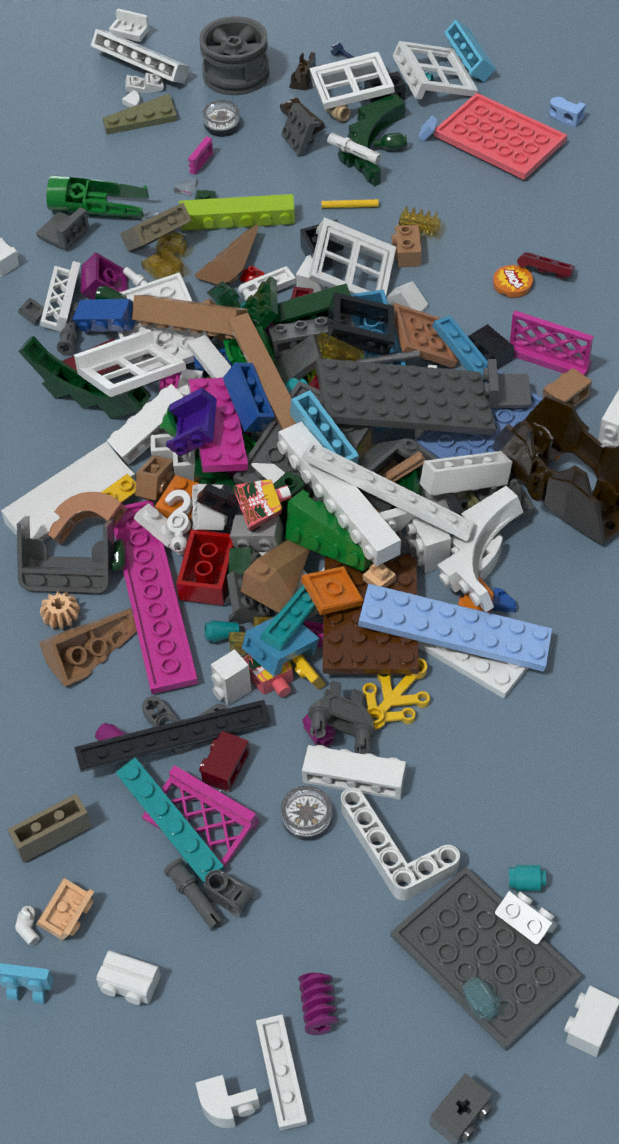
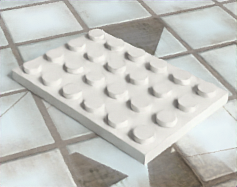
(167, 338)

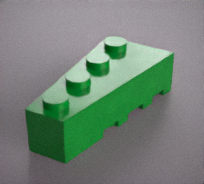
(318, 530)

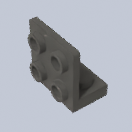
(64, 229)

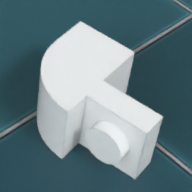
(220, 1107)

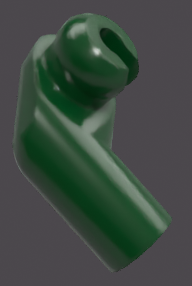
(120, 556)

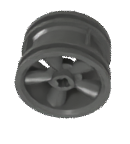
(234, 55)

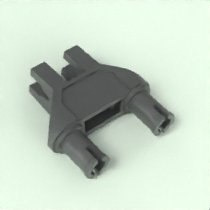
(342, 714)

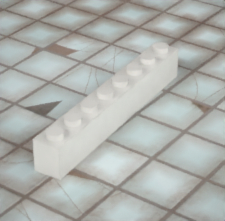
(341, 499)

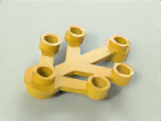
(394, 698)

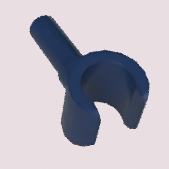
(338, 49)

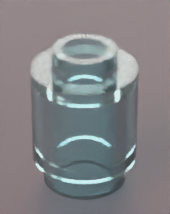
(481, 998)

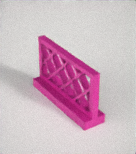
(546, 355)
(217, 802)

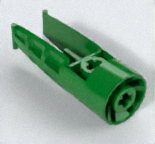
(71, 193)

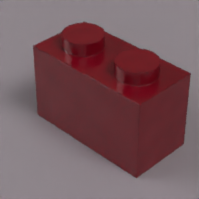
(224, 761)

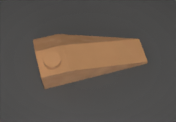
(80, 649)

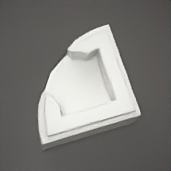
(131, 99)

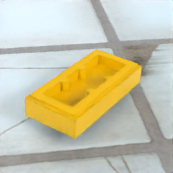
(304, 670)

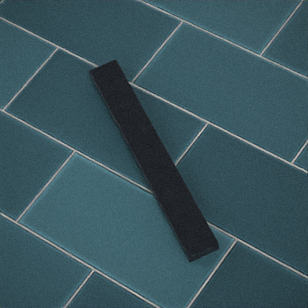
(171, 735)

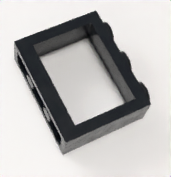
(357, 337)

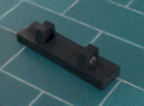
(215, 498)

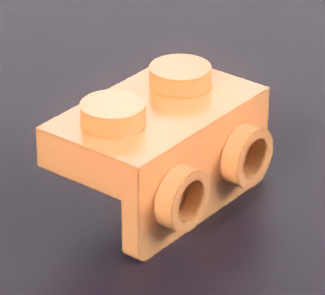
(65, 909)

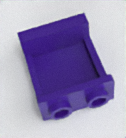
(195, 421)

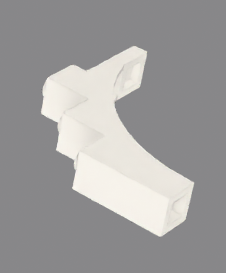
(462, 567)

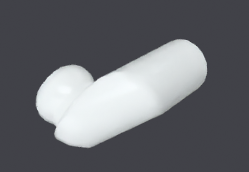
(24, 925)

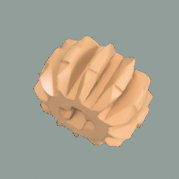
(59, 610)

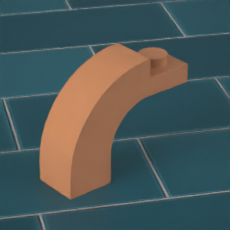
(82, 507)

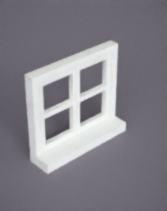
(348, 70)
(414, 71)
(358, 243)
(119, 353)

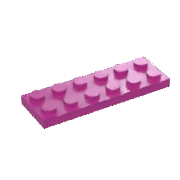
(227, 448)

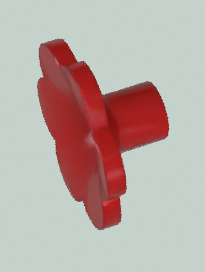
(250, 274)

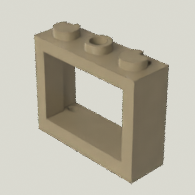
(155, 227)

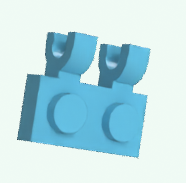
(30, 977)

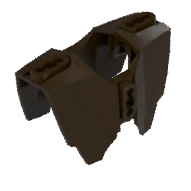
(541, 438)

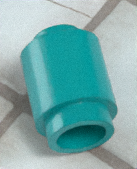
(527, 878)

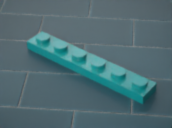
(169, 819)

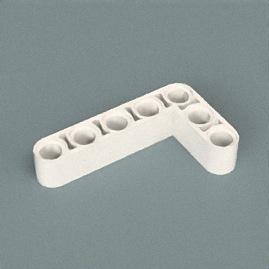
(388, 851)

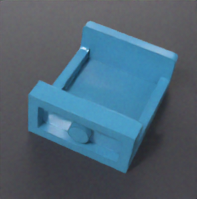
(270, 657)

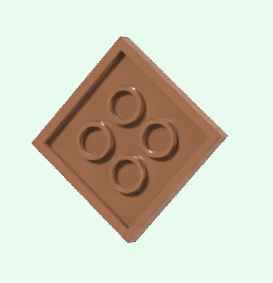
(416, 333)

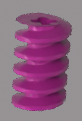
(317, 1003)

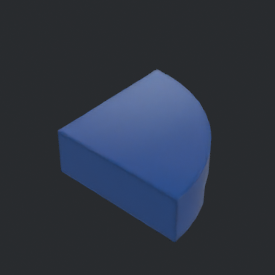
(503, 601)

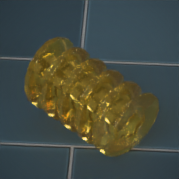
(425, 222)

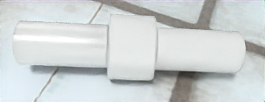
(137, 279)

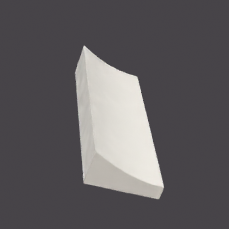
(88, 474)

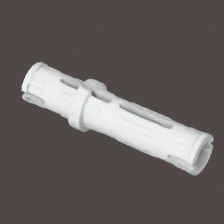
(347, 145)

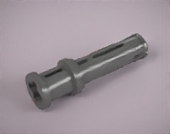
(67, 330)
(188, 885)

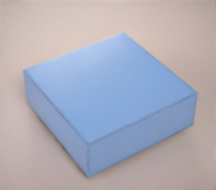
(427, 128)

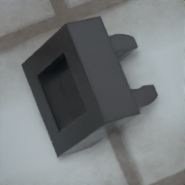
(457, 506)

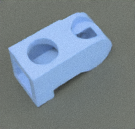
(567, 111)

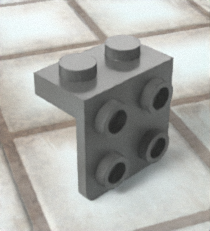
(506, 389)

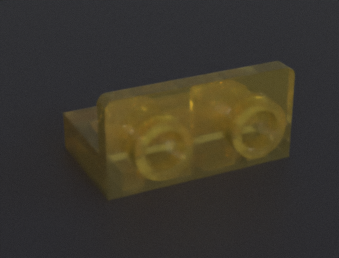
(163, 263)
(337, 349)

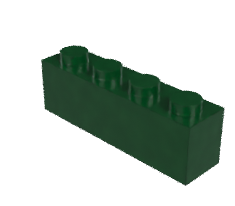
(308, 306)

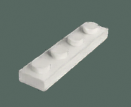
(281, 1072)

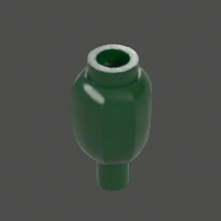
(392, 142)

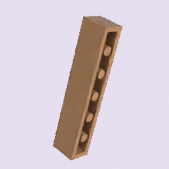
(184, 315)

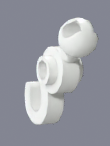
(178, 521)

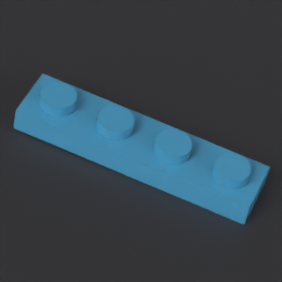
(460, 344)

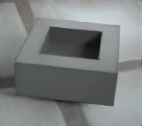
(31, 310)

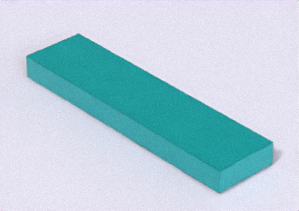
(289, 620)

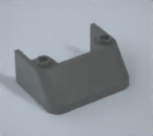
(382, 455)
(69, 574)

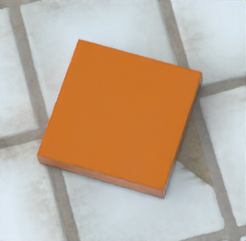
(332, 590)

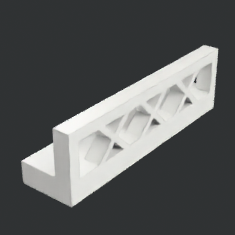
(67, 296)

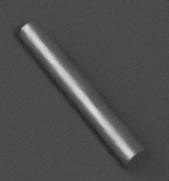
(392, 357)

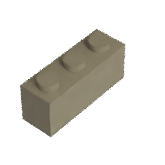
(49, 828)

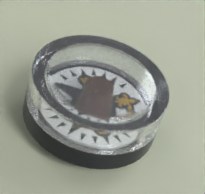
(221, 117)
(306, 812)

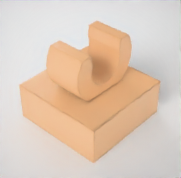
(379, 575)

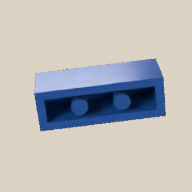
(104, 315)
(248, 397)

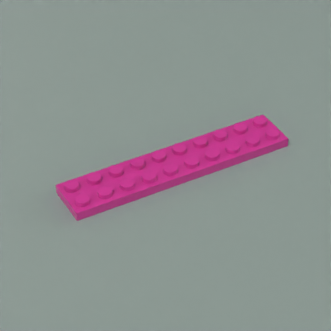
(155, 606)

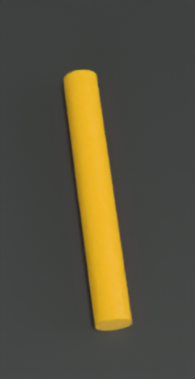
(350, 203)

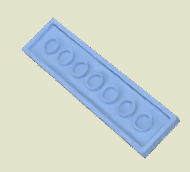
(455, 627)

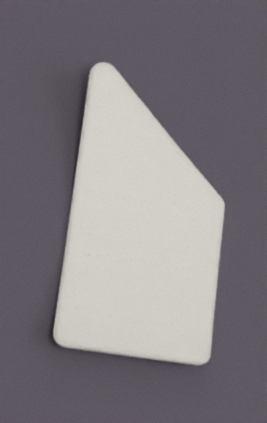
(269, 471)

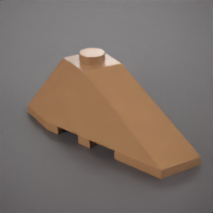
(230, 260)
(275, 575)

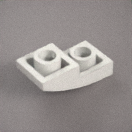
(148, 84)
(490, 557)

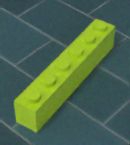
(239, 212)

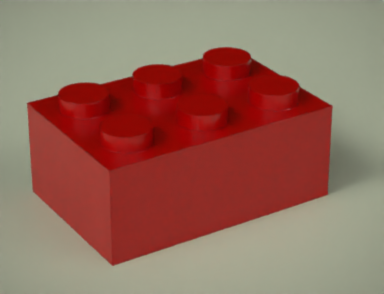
(205, 568)

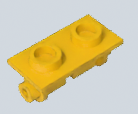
(122, 488)

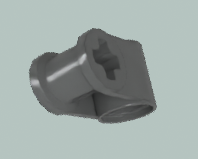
(231, 895)

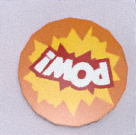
(513, 281)

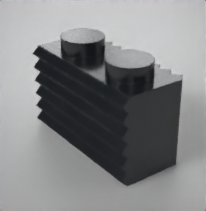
(492, 345)

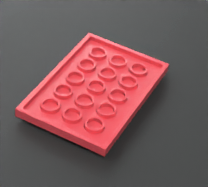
(500, 135)

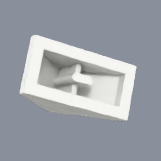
(303, 274)
(408, 296)

